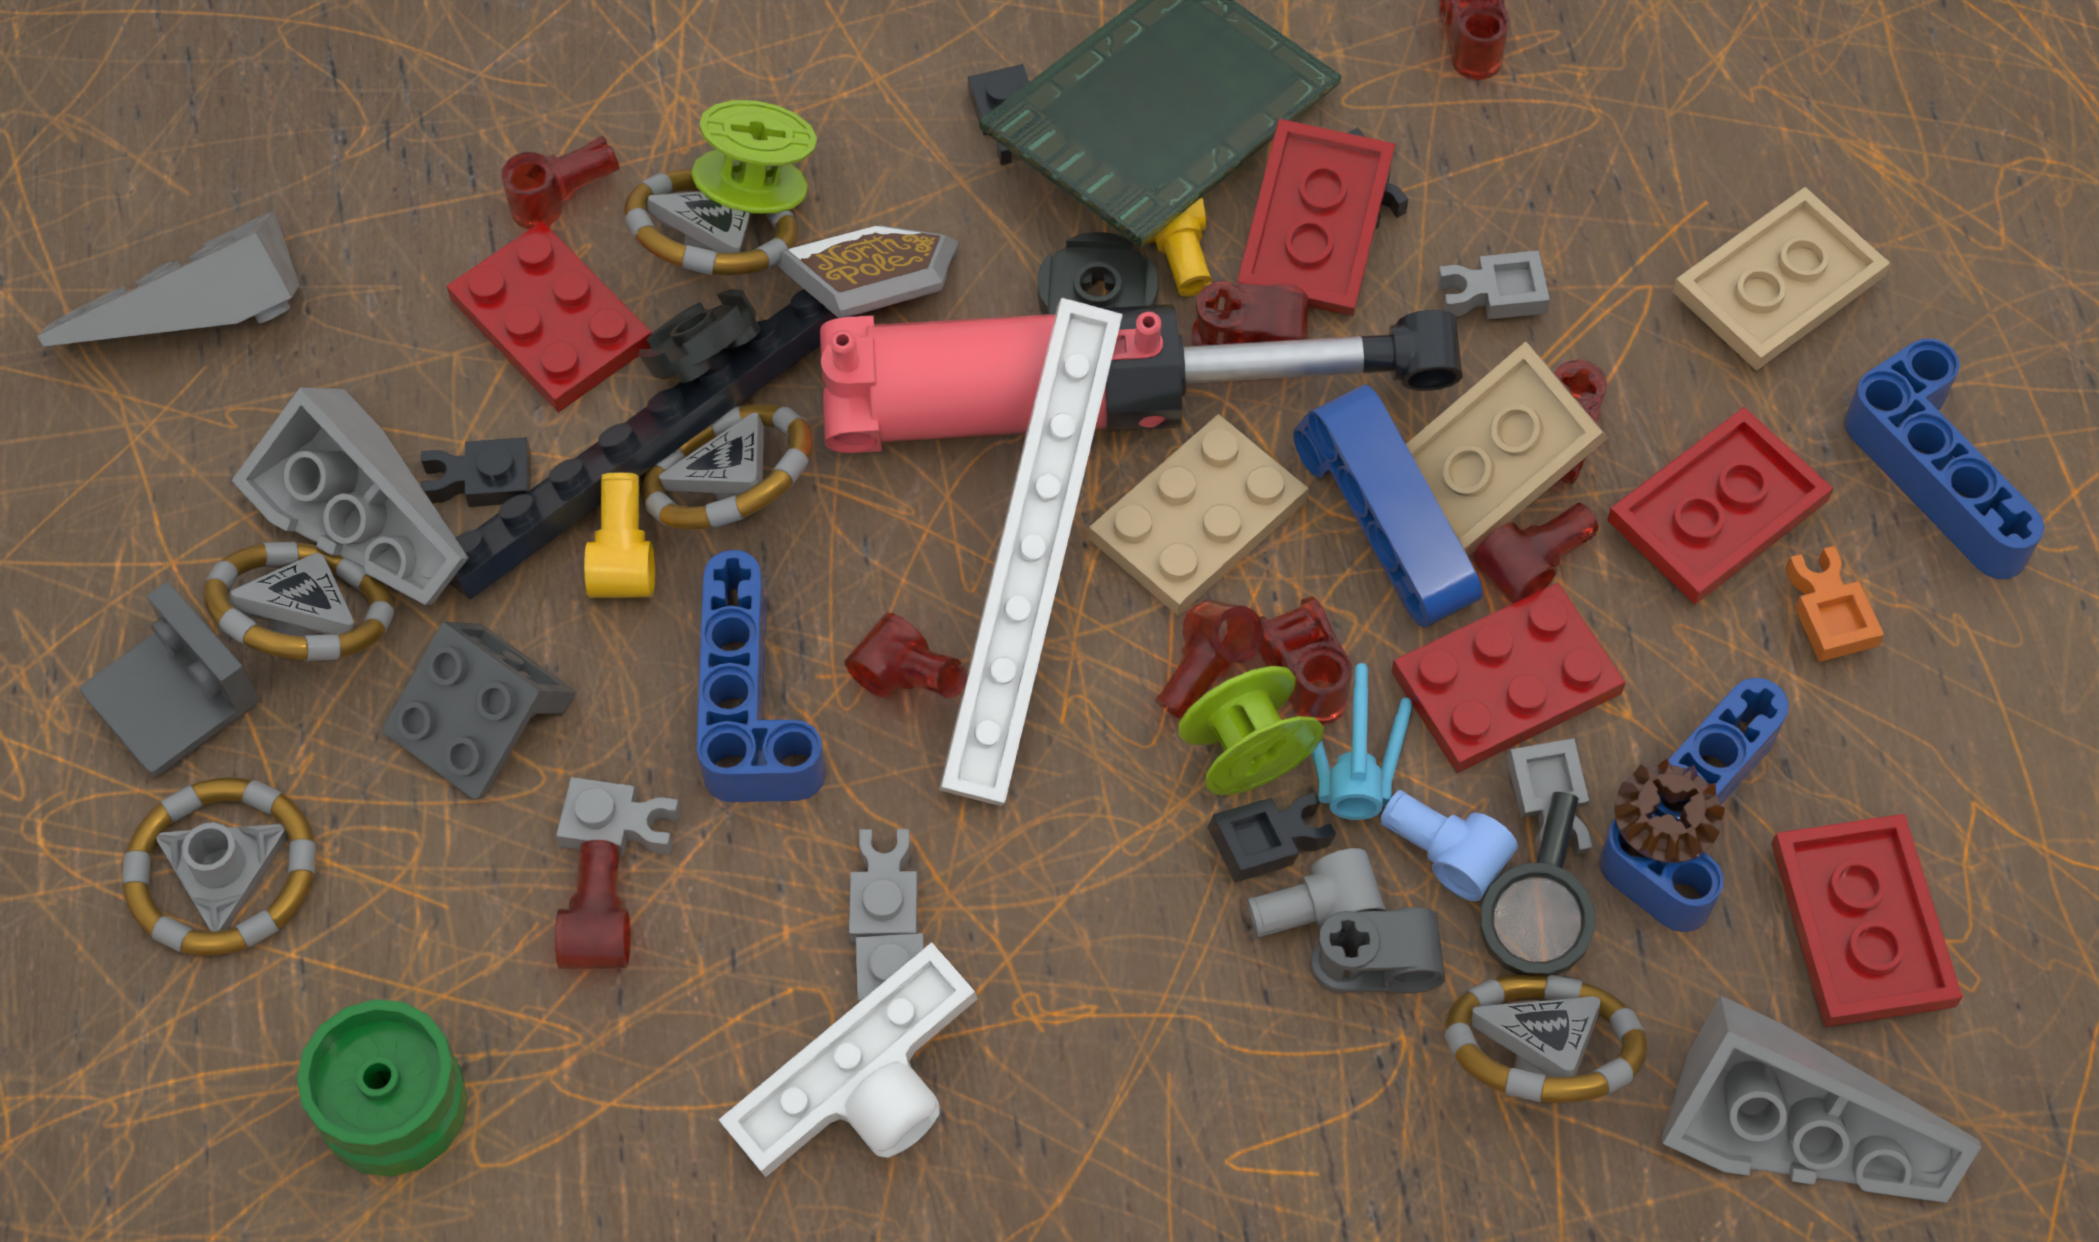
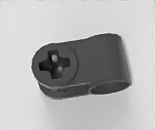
(1383, 952)

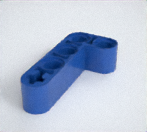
(1391, 503)
(1994, 525)
(741, 676)
(1651, 881)

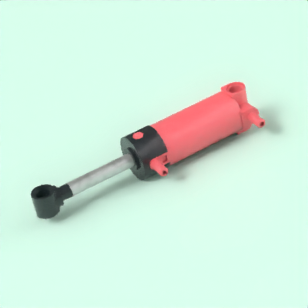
(986, 371)

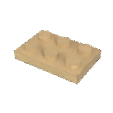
(1780, 278)
(1503, 445)
(1198, 514)

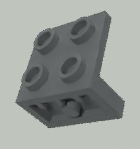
(171, 687)
(471, 704)

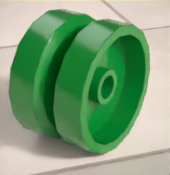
(383, 1087)

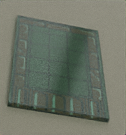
(1159, 108)

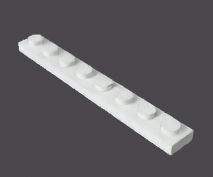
(1030, 553)

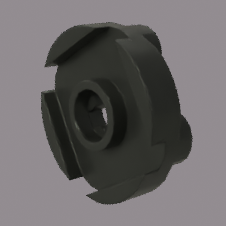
(1093, 258)
(696, 334)

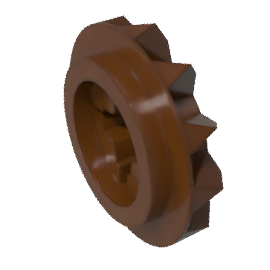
(1663, 836)

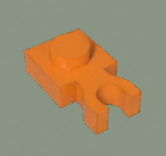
(1833, 613)

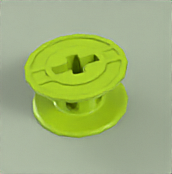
(753, 156)
(1253, 735)

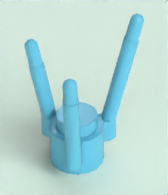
(1356, 784)

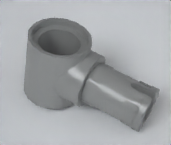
(1336, 885)

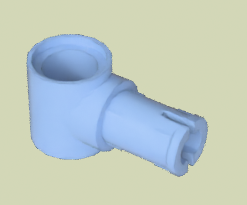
(1463, 852)

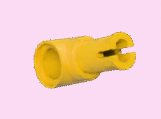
(1183, 250)
(620, 558)

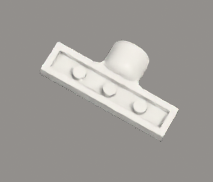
(858, 1070)

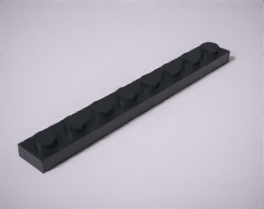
(638, 444)

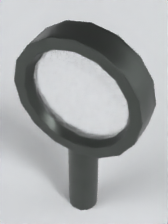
(1538, 913)

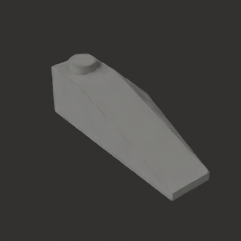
(225, 283)
(348, 490)
(1789, 1107)

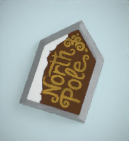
(871, 268)

